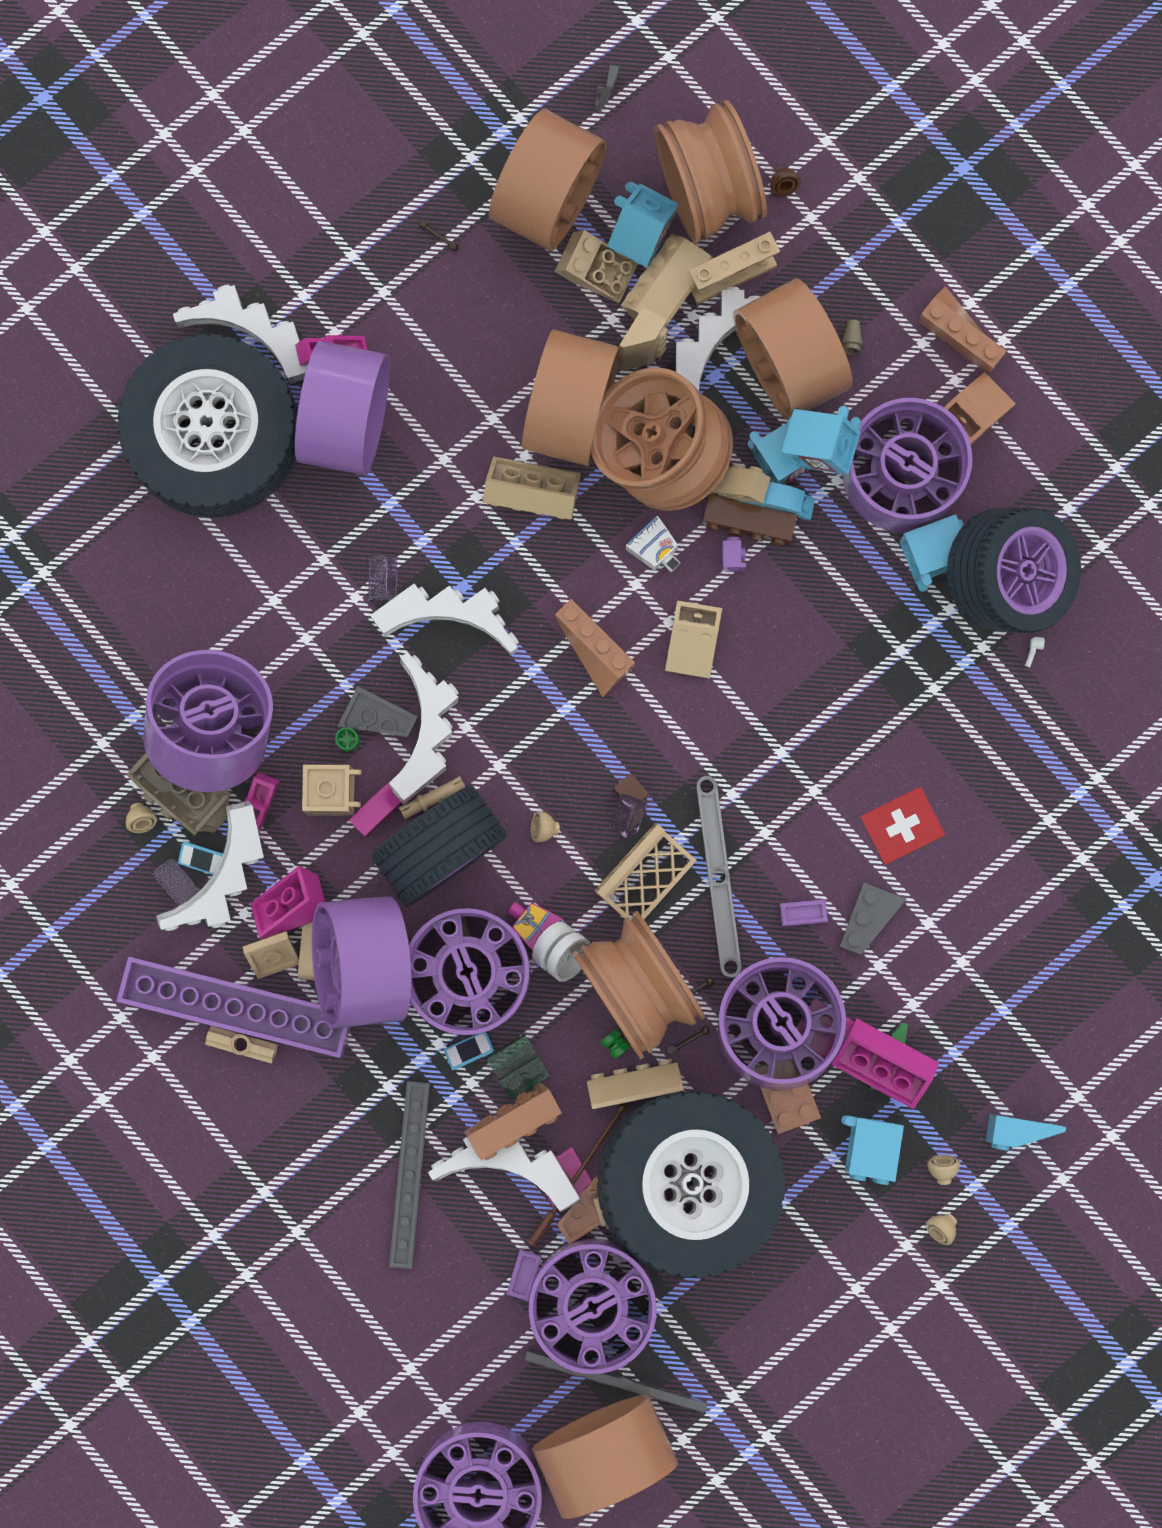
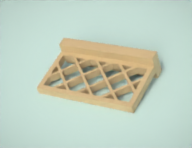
(632, 860)

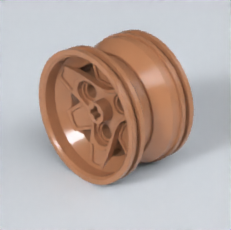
(710, 171)
(641, 429)
(639, 984)

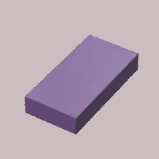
(803, 912)
(524, 1274)

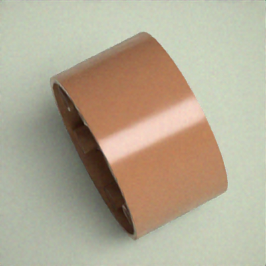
(547, 179)
(793, 348)
(569, 396)
(605, 1456)

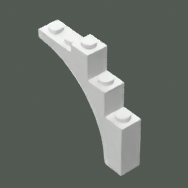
(254, 321)
(712, 330)
(447, 605)
(434, 701)
(210, 902)
(543, 1172)

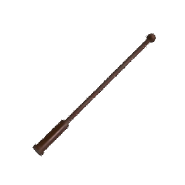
(549, 1217)

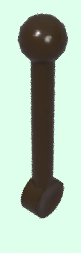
(453, 245)
(709, 982)
(704, 1031)

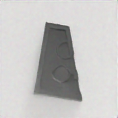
(372, 713)
(869, 916)

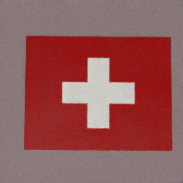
(902, 825)

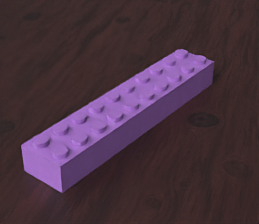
(230, 1006)

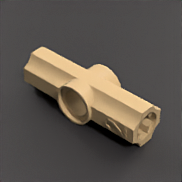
(255, 1048)

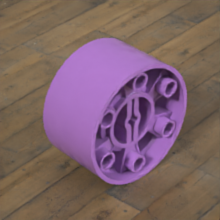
(342, 408)
(920, 474)
(205, 740)
(457, 942)
(361, 961)
(767, 1004)
(569, 1318)
(457, 1490)

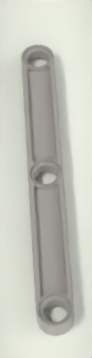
(720, 892)

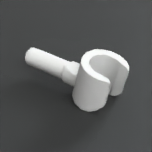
(1035, 643)

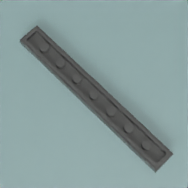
(409, 1175)
(624, 1383)

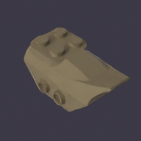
(190, 808)

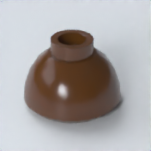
(784, 181)

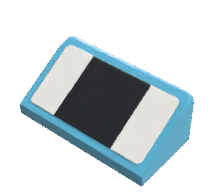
(199, 858)
(468, 1050)

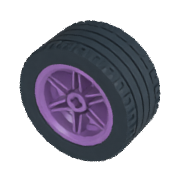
(1014, 570)
(438, 845)

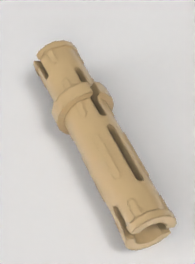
(431, 798)

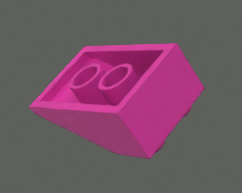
(287, 903)

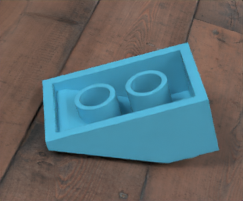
(1016, 1132)

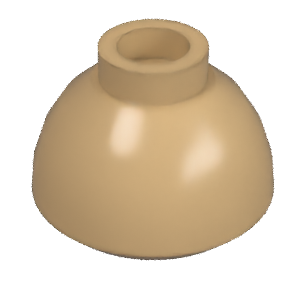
(140, 818)
(543, 827)
(943, 1168)
(942, 1228)

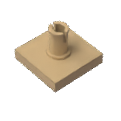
(271, 955)

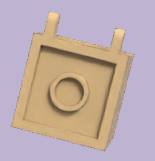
(329, 790)

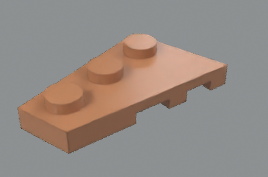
(581, 1216)

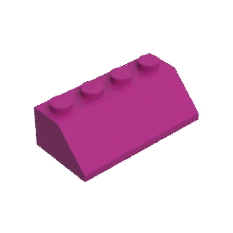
(885, 1063)

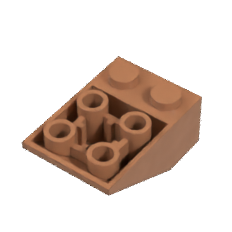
(980, 406)

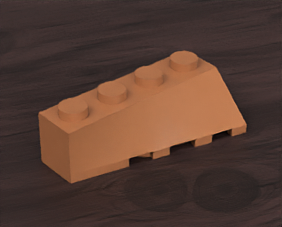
(954, 326)
(596, 650)
(513, 1122)

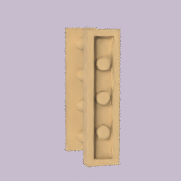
(734, 267)

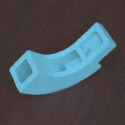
(787, 500)

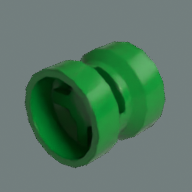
(344, 737)
(615, 1043)

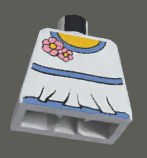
(654, 546)

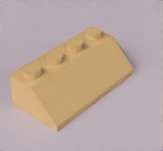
(666, 279)
(643, 341)
(531, 488)
(634, 1085)

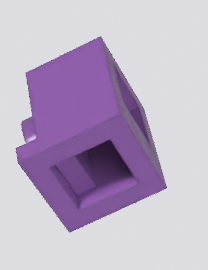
(733, 554)

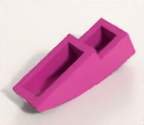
(305, 346)
(261, 797)
(376, 811)

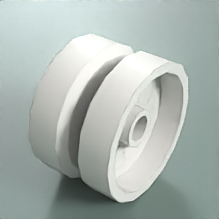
(555, 950)

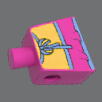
(531, 921)

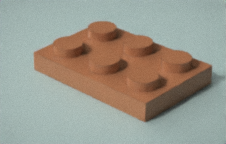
(791, 1106)

